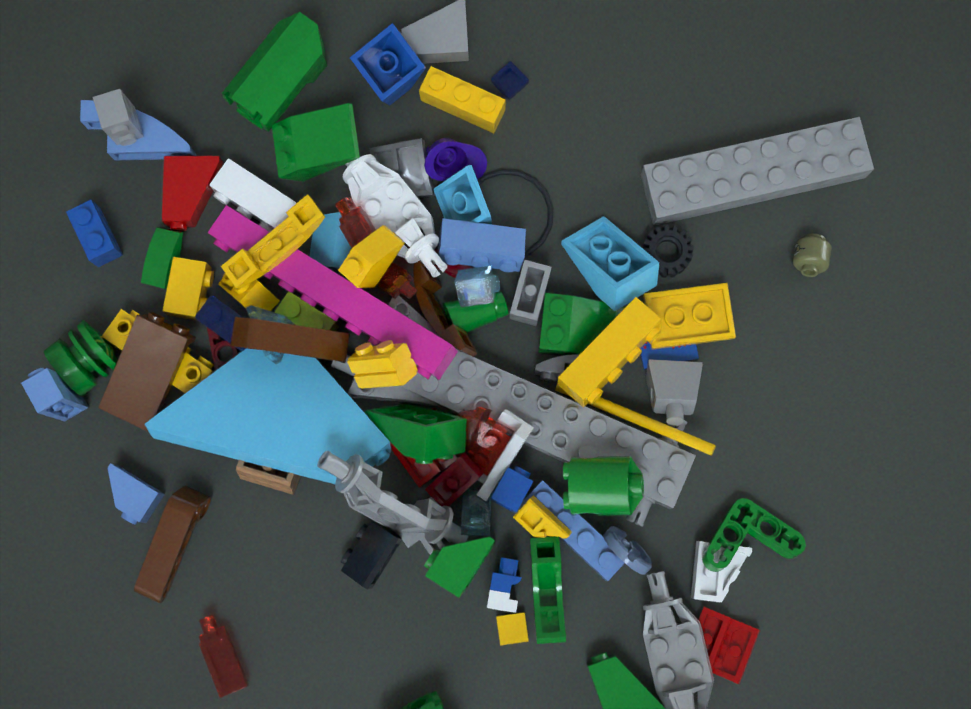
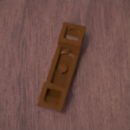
(426, 287)

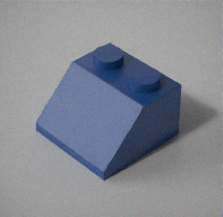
(389, 64)

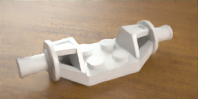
(393, 204)

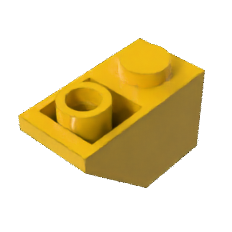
(250, 294)

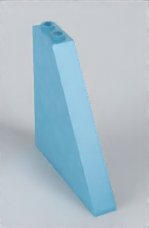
(272, 416)

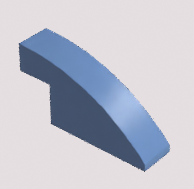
(157, 140)

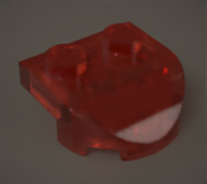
(484, 438)

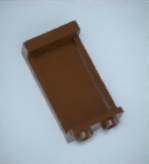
(146, 369)

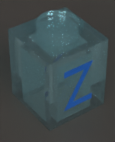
(476, 286)

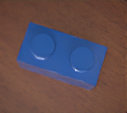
(94, 233)
(512, 489)

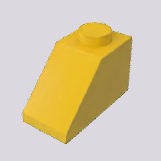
(371, 258)

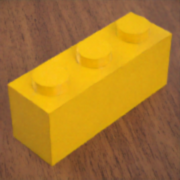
(462, 99)

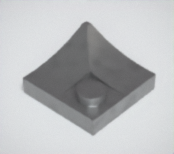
(408, 161)

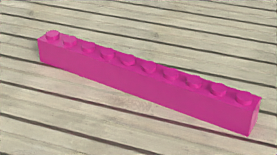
(339, 297)

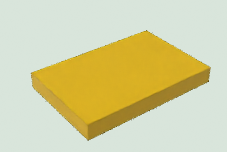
(692, 315)

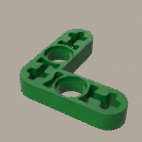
(751, 525)

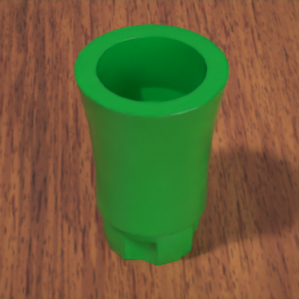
(475, 316)

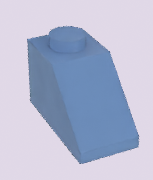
(133, 495)

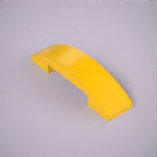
(276, 245)

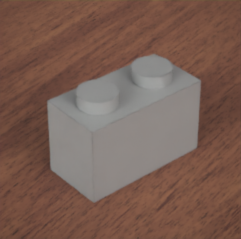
(118, 117)
(530, 292)

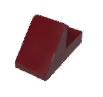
(454, 481)

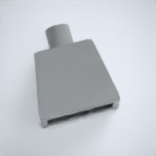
(673, 388)

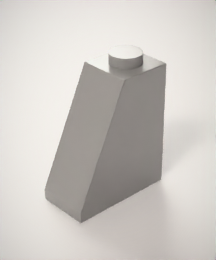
(440, 35)

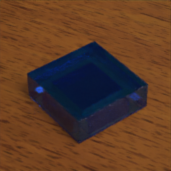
(509, 80)

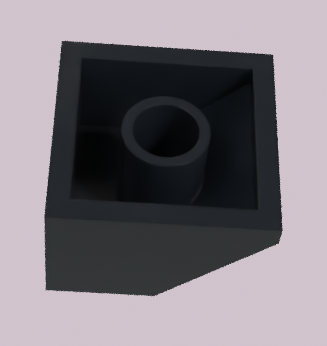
(370, 555)

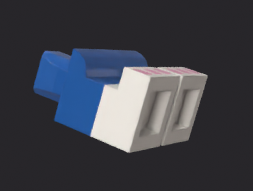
(501, 586)

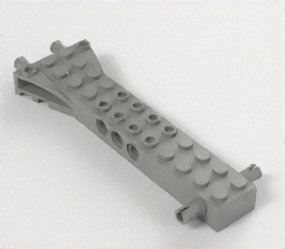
(560, 425)

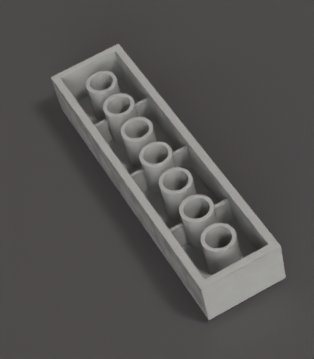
(756, 171)

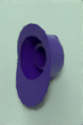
(448, 157)

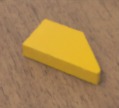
(540, 520)

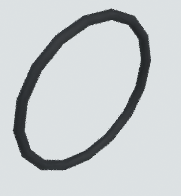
(546, 196)

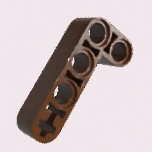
(289, 339)
(170, 542)

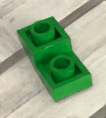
(159, 257)

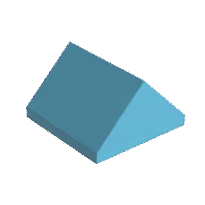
(462, 198)
(329, 243)

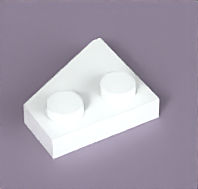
(715, 585)

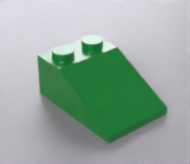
(315, 142)
(572, 323)
(421, 431)

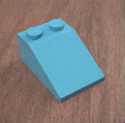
(612, 263)

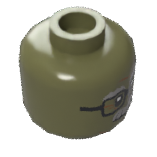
(812, 255)

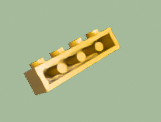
(610, 352)
(190, 371)

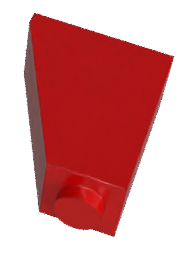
(187, 189)

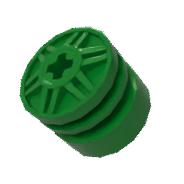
(83, 357)

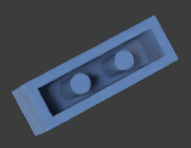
(481, 245)
(52, 395)

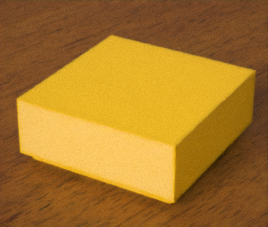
(512, 628)

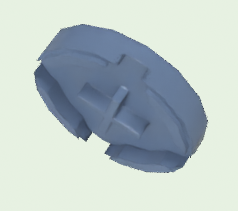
(629, 552)

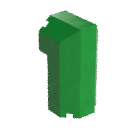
(278, 71)

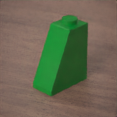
(618, 686)

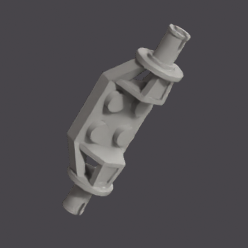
(384, 506)
(675, 649)

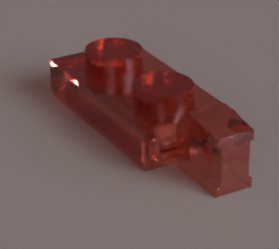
(354, 221)
(397, 281)
(221, 658)

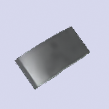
(554, 367)

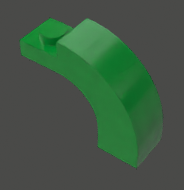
(547, 590)

